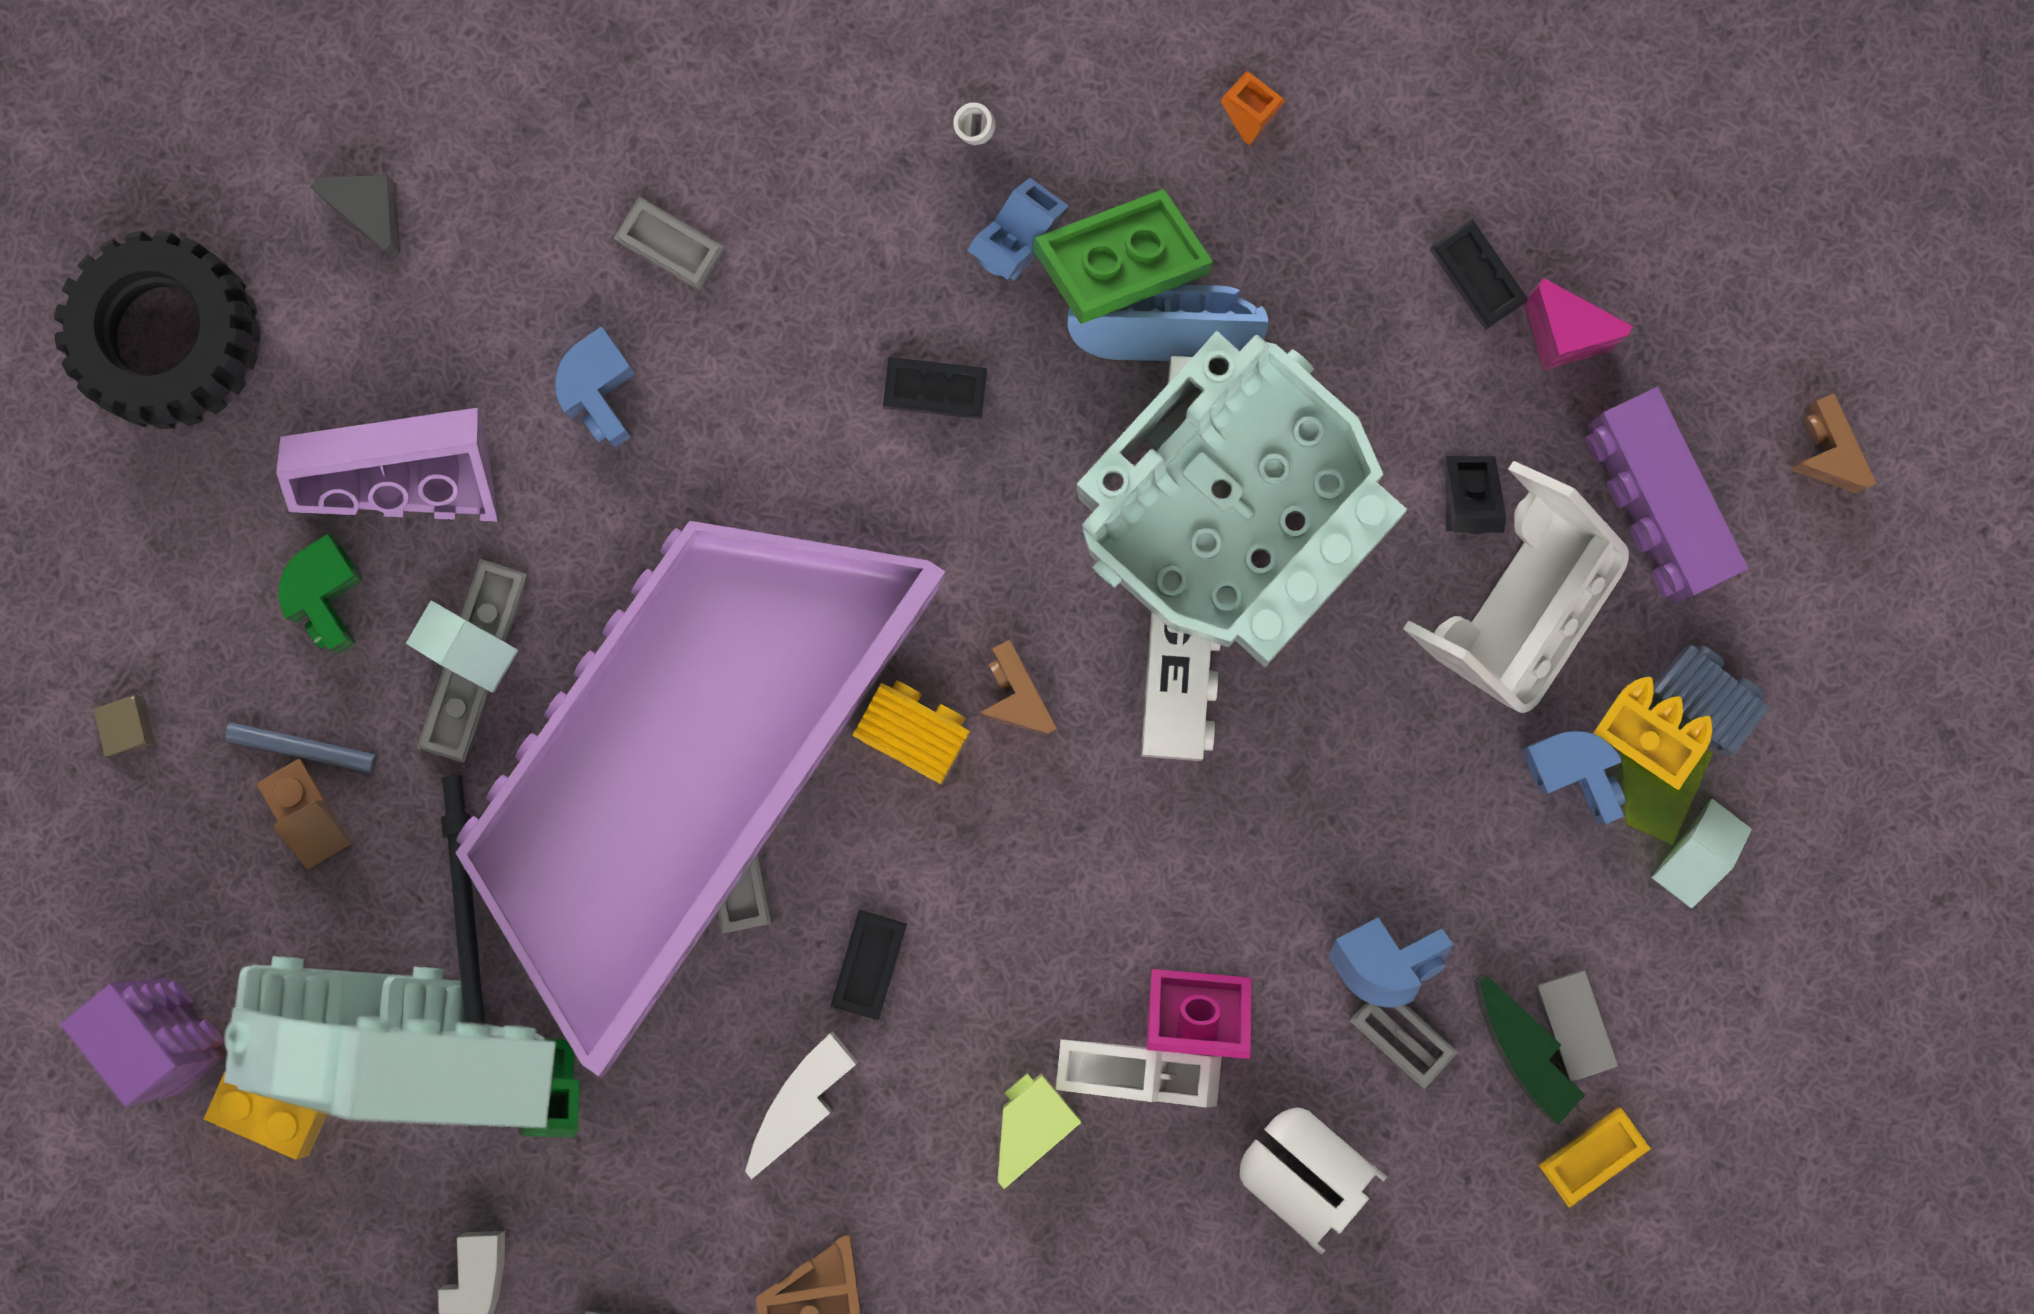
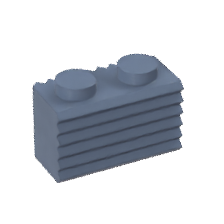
(1709, 690)

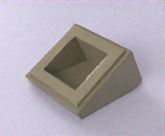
(124, 725)

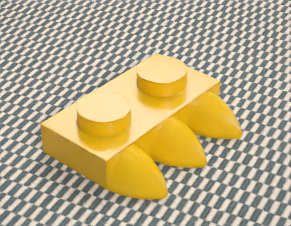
(1654, 734)

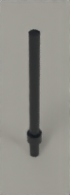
(463, 901)

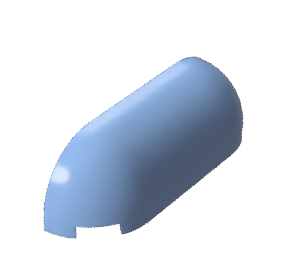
(1171, 324)

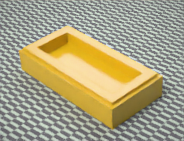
(1594, 1157)

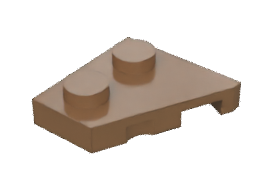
(817, 1286)

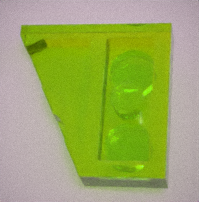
(1654, 804)

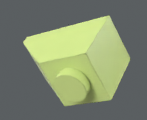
(1031, 1125)

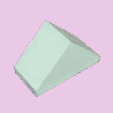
(462, 647)
(1703, 854)

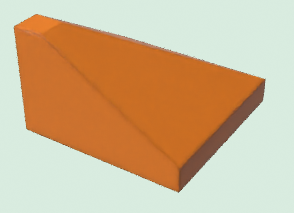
(1251, 106)

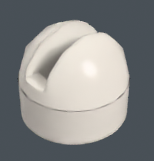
(965, 123)

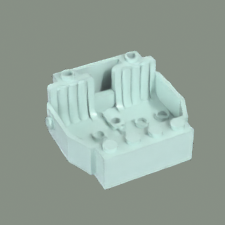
(1282, 452)
(382, 1048)

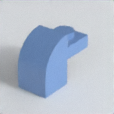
(1008, 242)
(588, 374)
(1578, 758)
(1380, 971)

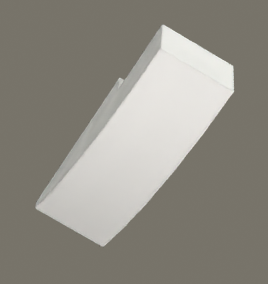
(1138, 1073)
(800, 1102)
(479, 1274)

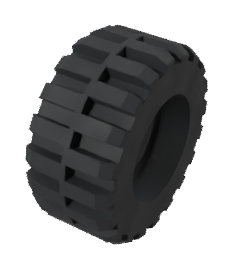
(106, 291)

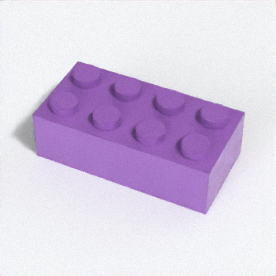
(1664, 496)
(145, 1039)

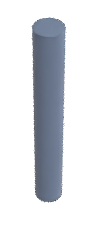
(300, 747)

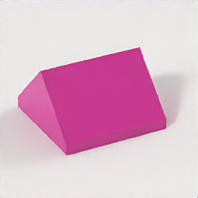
(1569, 326)
(1199, 1014)

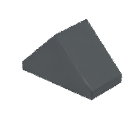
(367, 204)

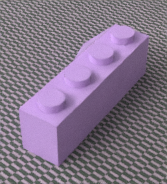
(391, 467)

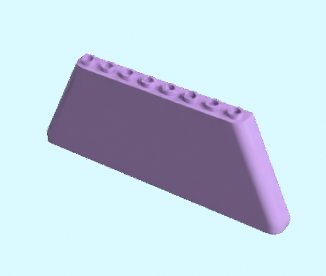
(679, 761)

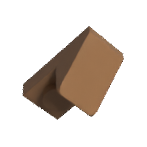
(1843, 460)
(1023, 707)
(303, 814)

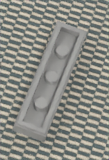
(457, 701)

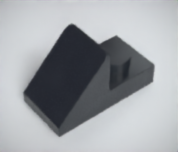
(1474, 495)

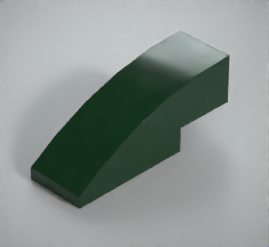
(1526, 1051)

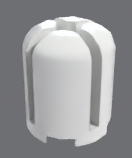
(1292, 1196)

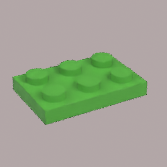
(1122, 256)

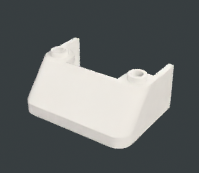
(1539, 602)

